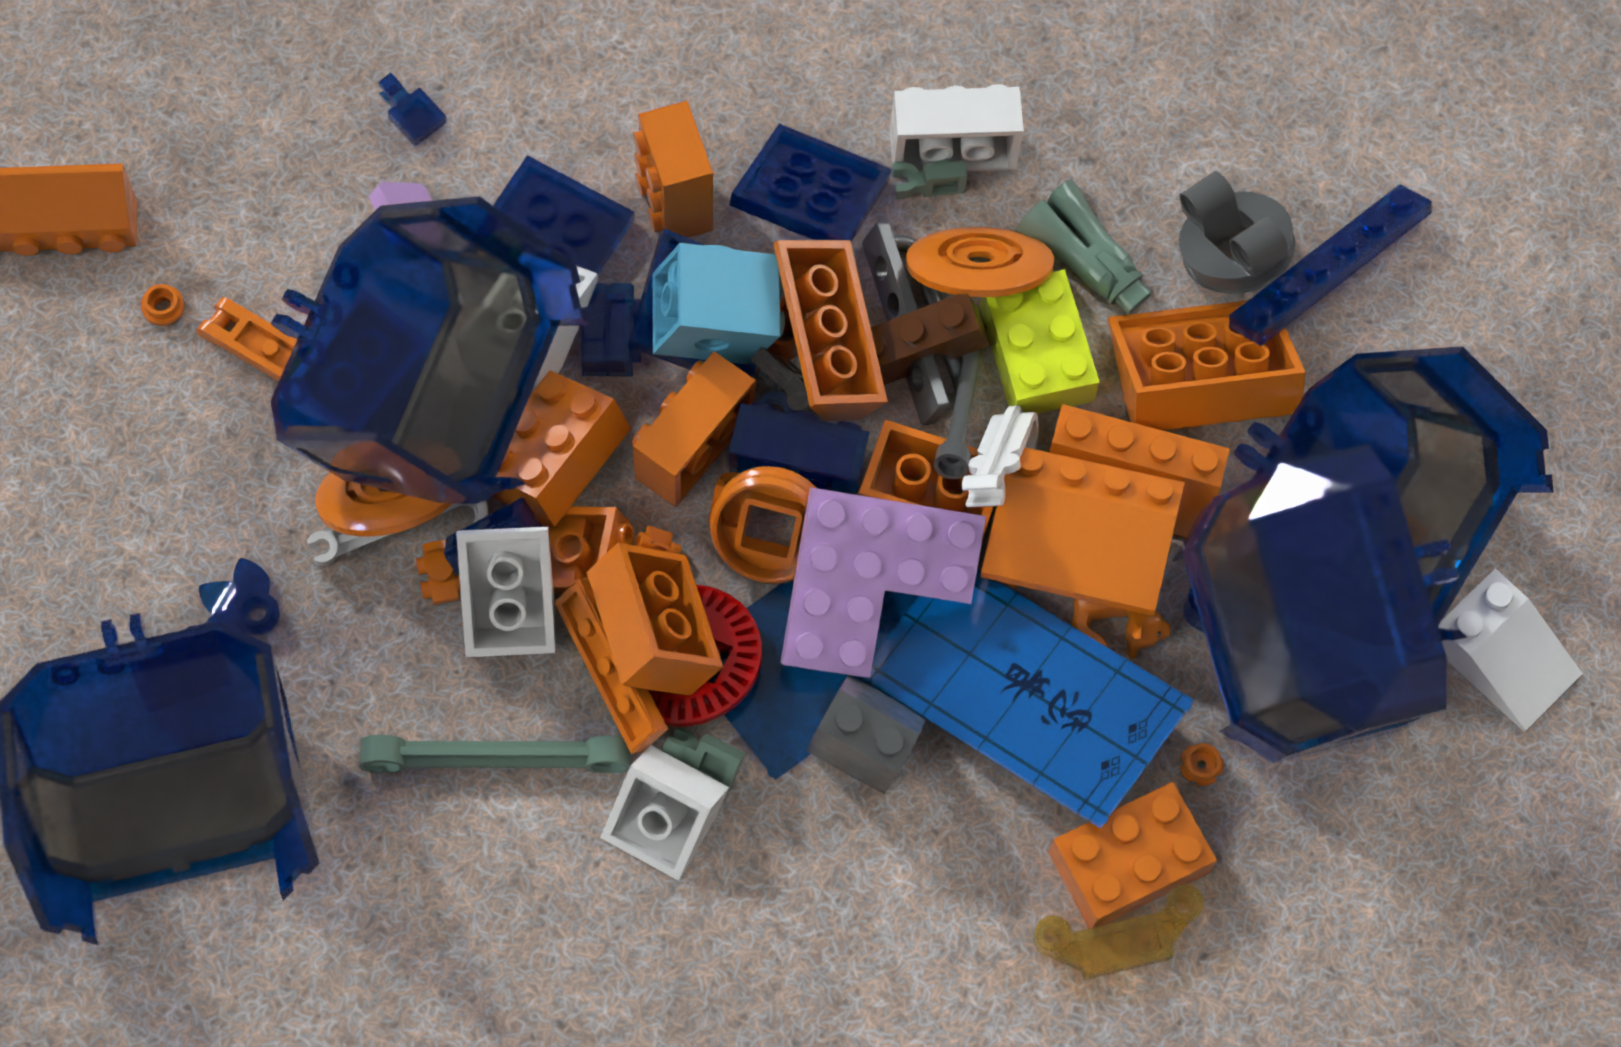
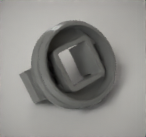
(1257, 253)

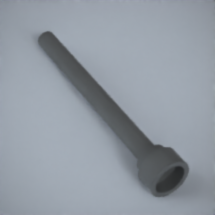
(953, 455)

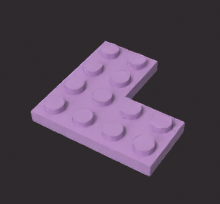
(854, 553)

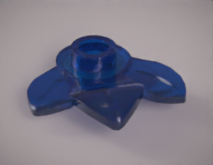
(235, 600)

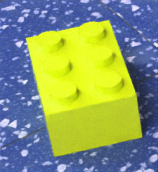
(1041, 347)

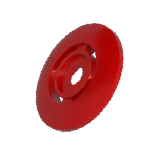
(733, 632)

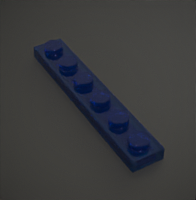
(1330, 264)

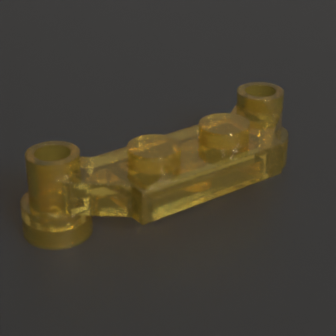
(1122, 943)

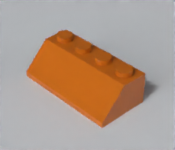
(67, 209)
(831, 328)
(1147, 451)

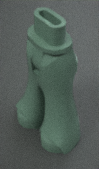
(1099, 260)

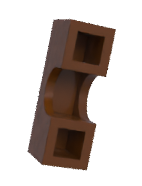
(940, 328)

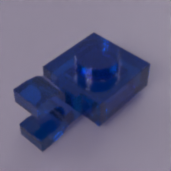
(411, 113)

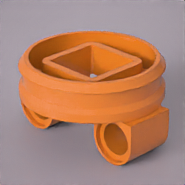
(731, 515)

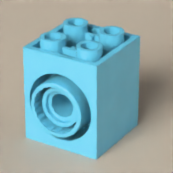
(716, 302)

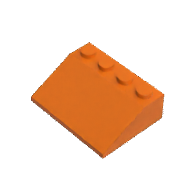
(1198, 371)
(1084, 531)

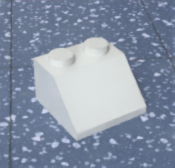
(663, 811)

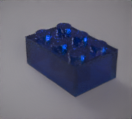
(818, 450)

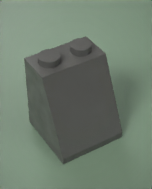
(866, 734)

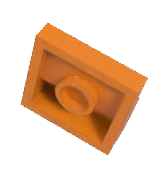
(583, 540)

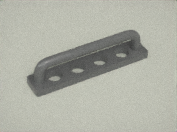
(893, 286)

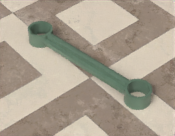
(395, 754)

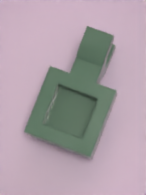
(936, 179)
(708, 756)

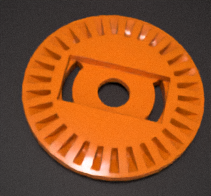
(1015, 264)
(368, 512)

